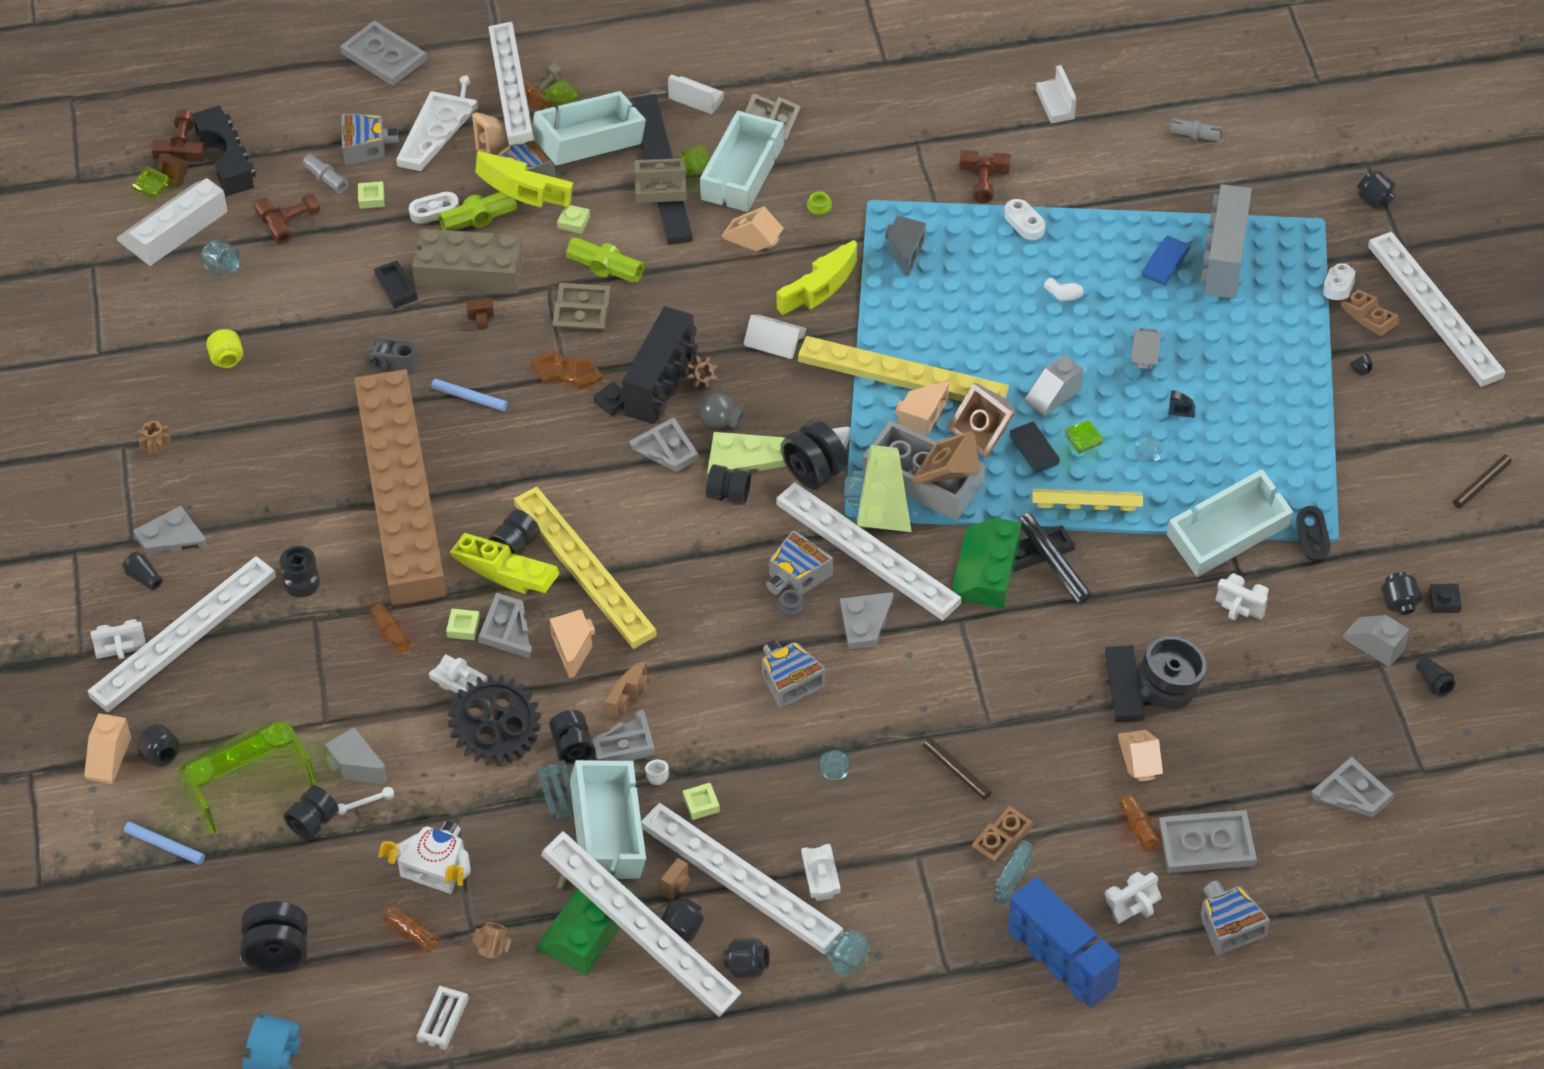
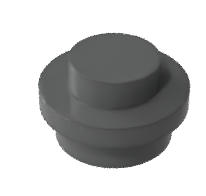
(791, 603)

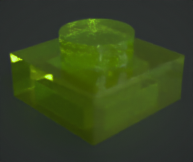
(561, 93)
(151, 182)
(1084, 436)

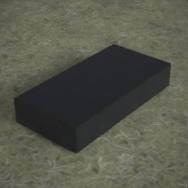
(395, 284)
(1034, 447)

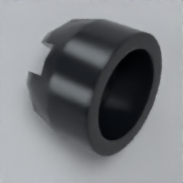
(1362, 365)

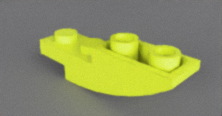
(526, 186)
(826, 278)
(503, 567)

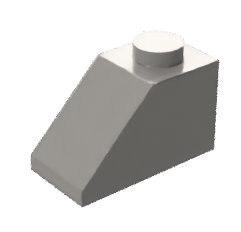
(1146, 347)
(1055, 385)
(1378, 637)
(354, 759)

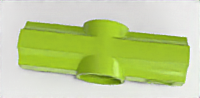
(477, 211)
(605, 260)

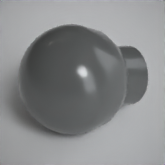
(719, 411)

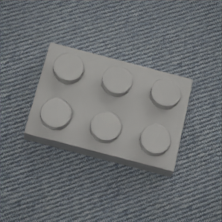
(383, 53)
(1207, 841)

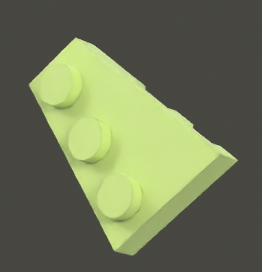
(746, 452)
(883, 492)

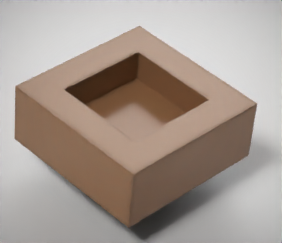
(675, 879)

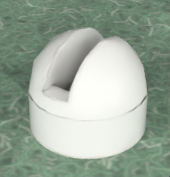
(657, 772)

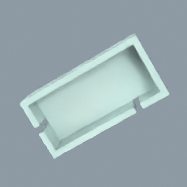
(588, 128)
(742, 161)
(1229, 523)
(609, 816)

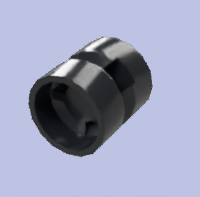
(728, 484)
(517, 531)
(299, 571)
(571, 736)
(314, 808)

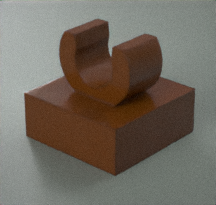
(172, 167)
(480, 310)

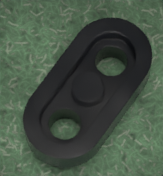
(1313, 534)

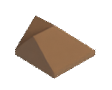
(984, 415)
(950, 460)

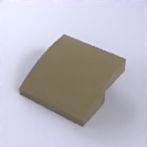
(781, 111)
(660, 180)
(582, 306)

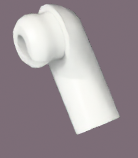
(1064, 292)

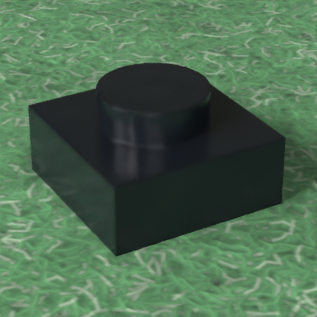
(610, 399)
(1445, 598)

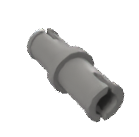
(1196, 130)
(325, 173)

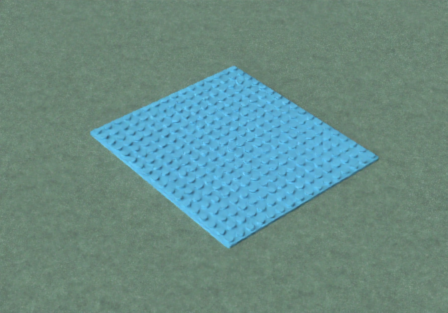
(1246, 362)

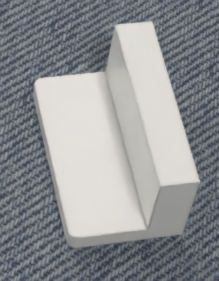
(694, 94)
(1057, 97)
(773, 335)

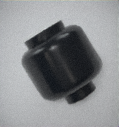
(1376, 189)
(1401, 593)
(158, 745)
(683, 918)
(746, 957)

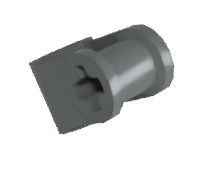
(394, 355)

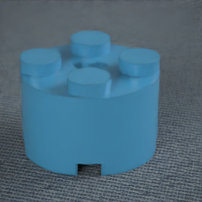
(272, 1043)

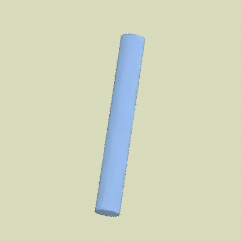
(469, 394)
(164, 843)

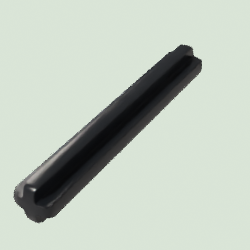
(1054, 557)

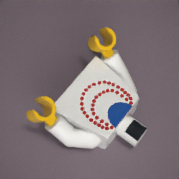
(431, 857)

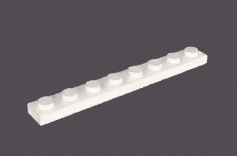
(511, 83)
(1436, 309)
(869, 551)
(181, 634)
(741, 878)
(641, 924)

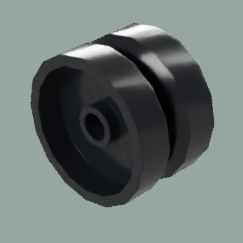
(814, 454)
(1171, 672)
(274, 936)

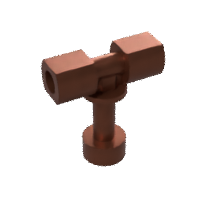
(180, 144)
(984, 168)
(279, 218)

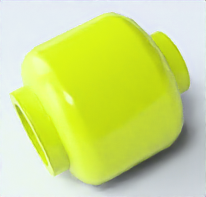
(224, 348)

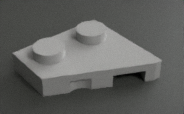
(666, 446)
(169, 533)
(865, 618)
(506, 626)
(625, 741)
(1354, 790)

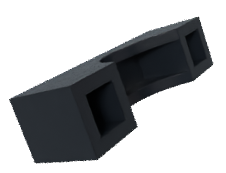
(232, 168)

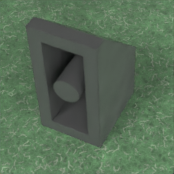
(905, 242)

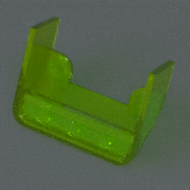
(236, 753)

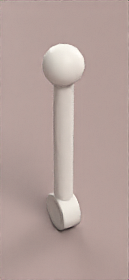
(464, 80)
(387, 793)

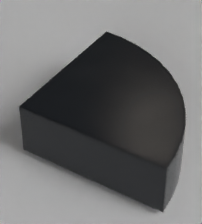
(1181, 405)

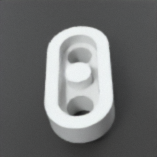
(427, 208)
(1024, 219)
(1339, 282)

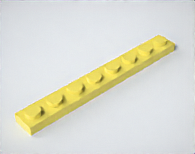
(889, 368)
(587, 569)

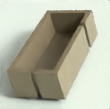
(468, 261)

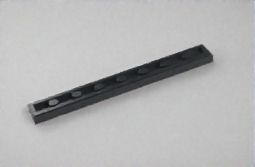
(656, 146)

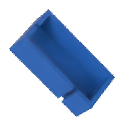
(1056, 938)

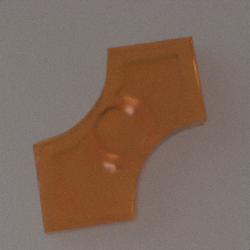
(574, 371)

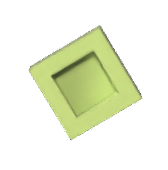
(371, 195)
(573, 219)
(463, 624)
(701, 801)

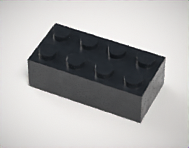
(659, 365)

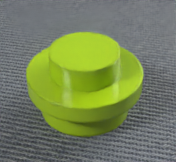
(819, 203)

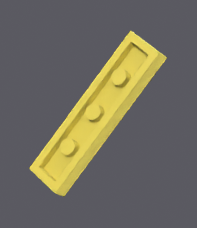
(1098, 499)

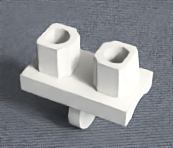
(1241, 600)
(118, 639)
(454, 674)
(820, 872)
(1136, 898)

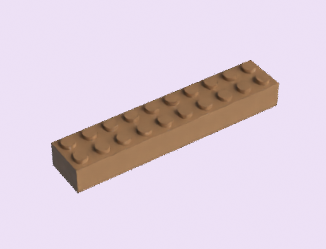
(400, 488)

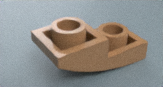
(1367, 312)
(627, 688)
(1003, 835)

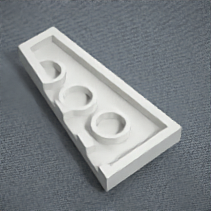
(433, 128)

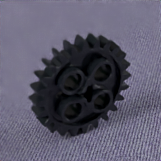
(469, 727)

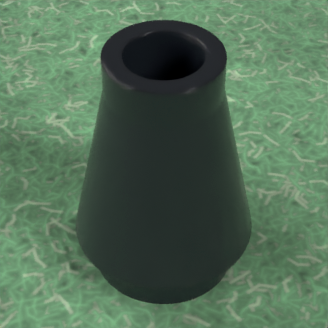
(140, 569)
(1436, 677)

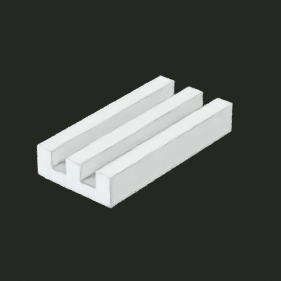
(434, 1038)

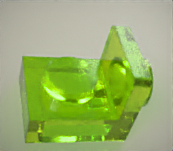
(695, 159)

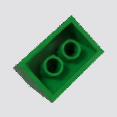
(987, 562)
(579, 934)

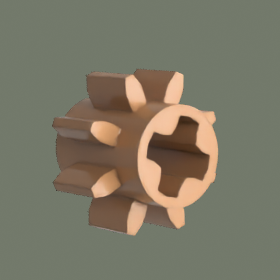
(706, 366)
(153, 437)
(492, 940)

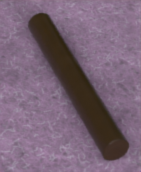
(1482, 481)
(959, 770)

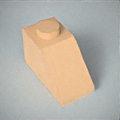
(489, 134)
(754, 230)
(923, 407)
(572, 639)
(106, 748)
(1141, 754)

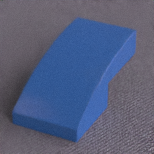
(1165, 260)

